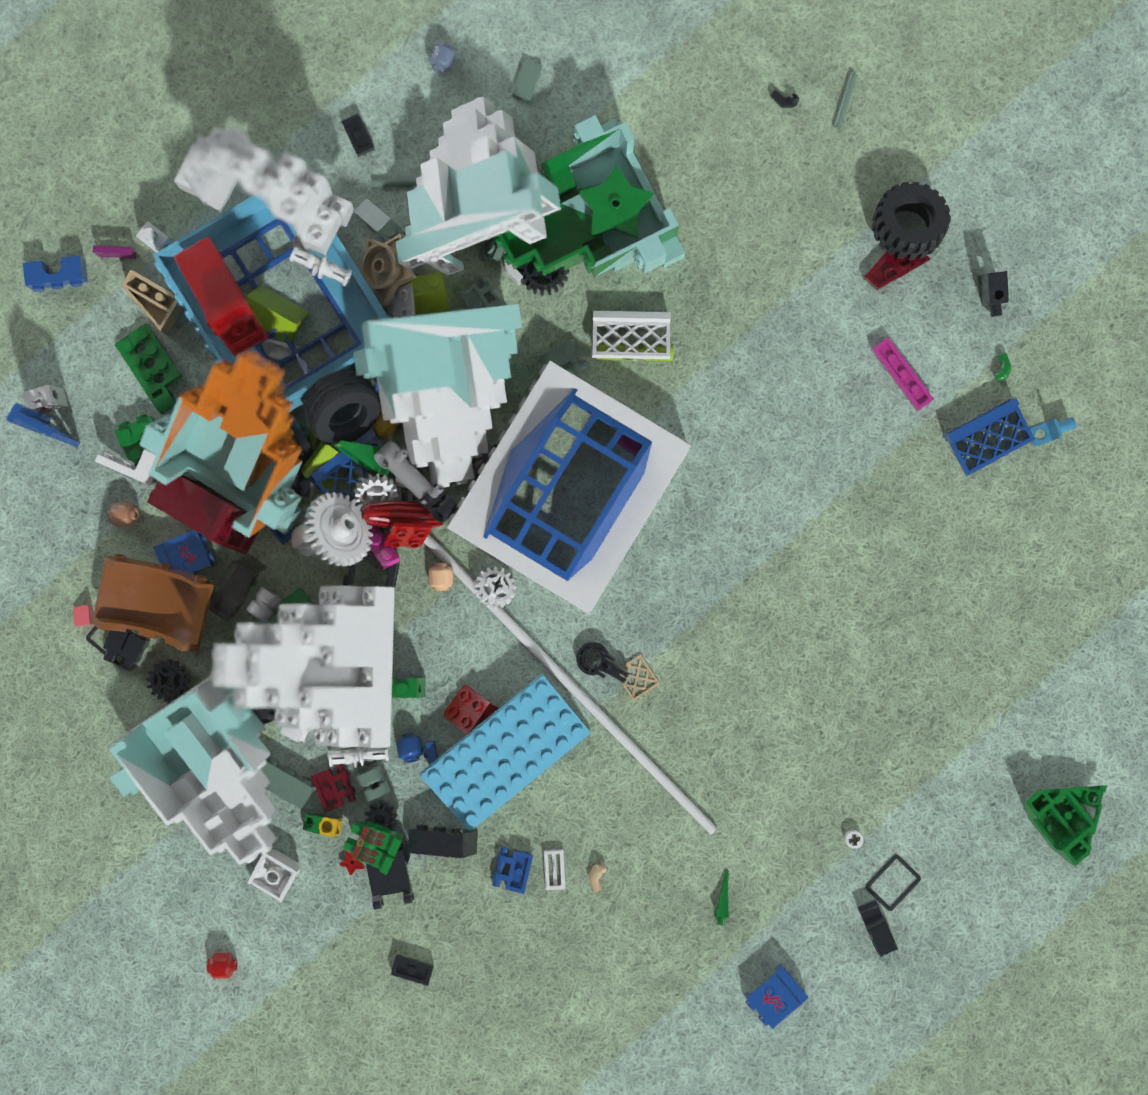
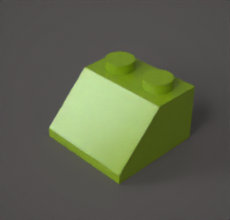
(430, 294)

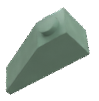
(378, 220)

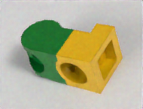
(322, 824)

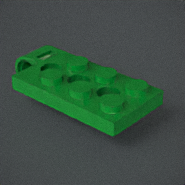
(158, 393)

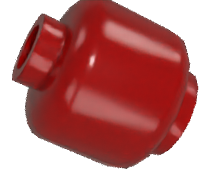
(221, 965)

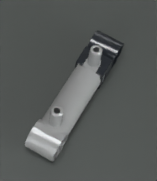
(429, 495)

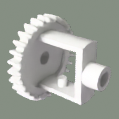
(333, 530)

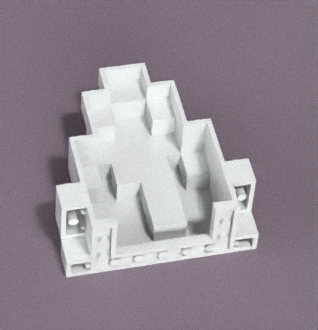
(287, 187)
(319, 666)

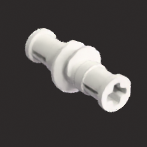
(320, 265)
(357, 755)

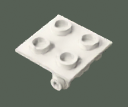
(402, 303)

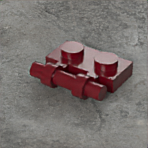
(328, 791)

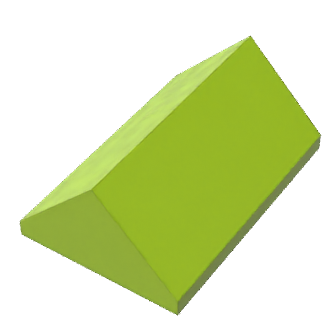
(277, 313)

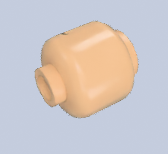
(440, 576)

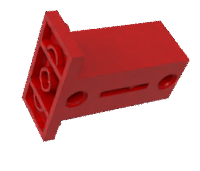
(220, 297)

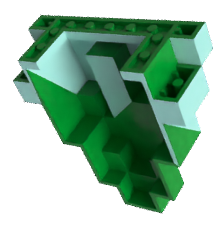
(569, 230)

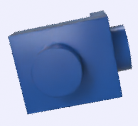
(430, 751)

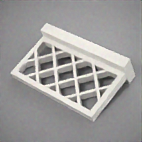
(629, 319)

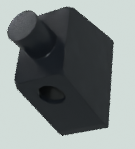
(992, 284)

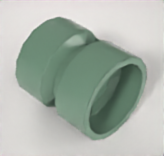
(370, 777)

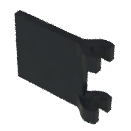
(394, 882)

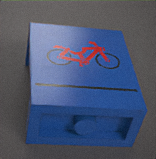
(186, 552)
(776, 997)

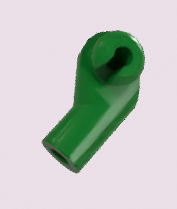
(1005, 368)

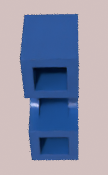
(72, 273)

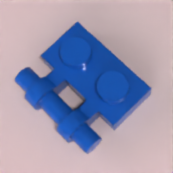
(518, 871)

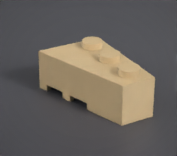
(153, 300)

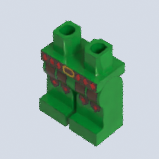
(375, 845)

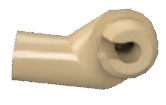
(594, 876)

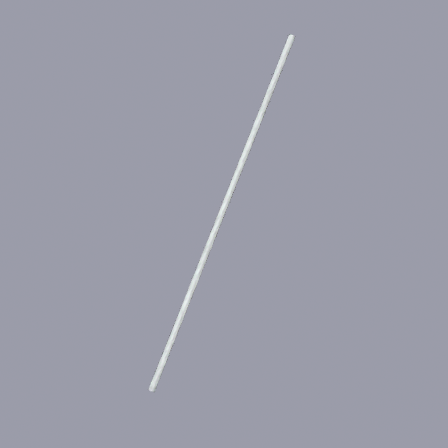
(569, 684)

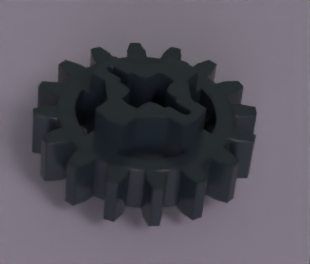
(161, 673)

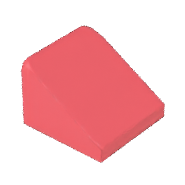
(83, 615)

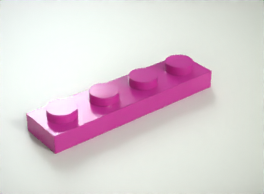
(902, 374)

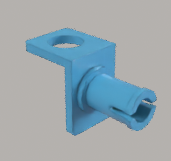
(1053, 430)

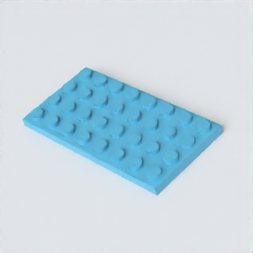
(505, 753)

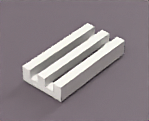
(554, 886)

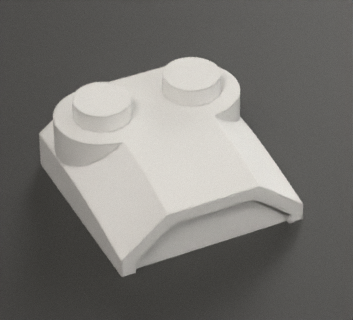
(274, 874)

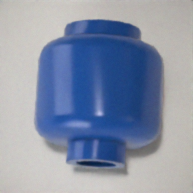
(409, 748)

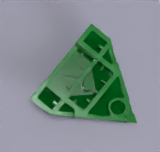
(1067, 818)

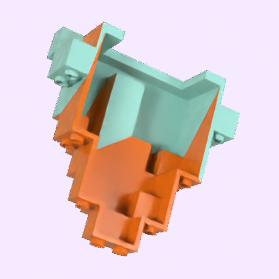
(234, 441)

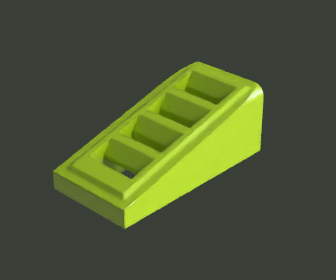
(320, 456)

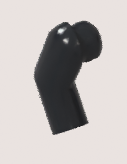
(785, 102)

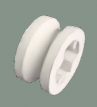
(849, 835)

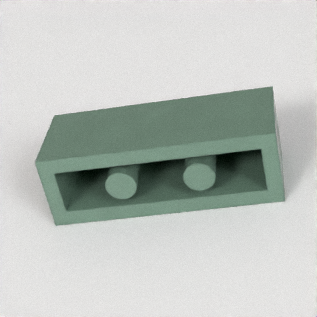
(287, 784)

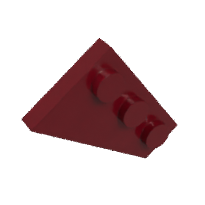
(891, 268)

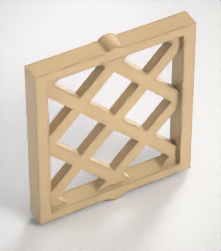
(645, 690)

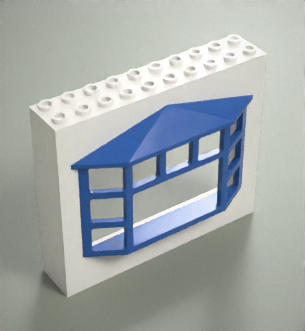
(514, 457)

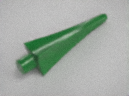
(723, 908)

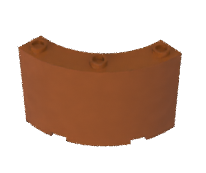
(153, 601)

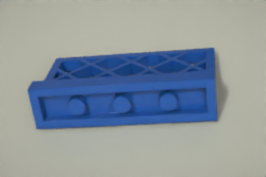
(982, 421)
(37, 422)
(339, 461)

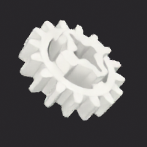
(375, 490)
(503, 587)

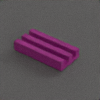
(114, 252)

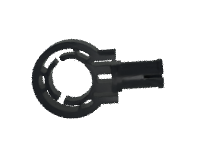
(611, 669)

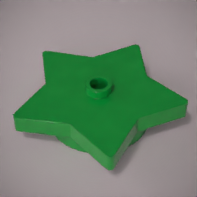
(611, 218)

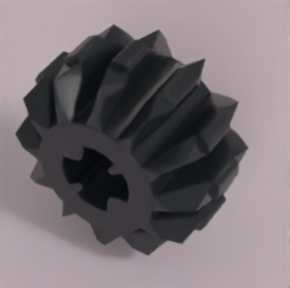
(381, 810)

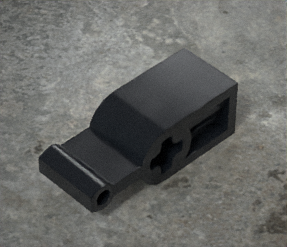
(877, 928)

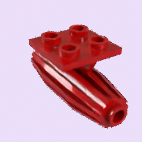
(407, 522)

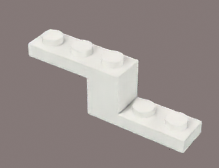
(127, 467)

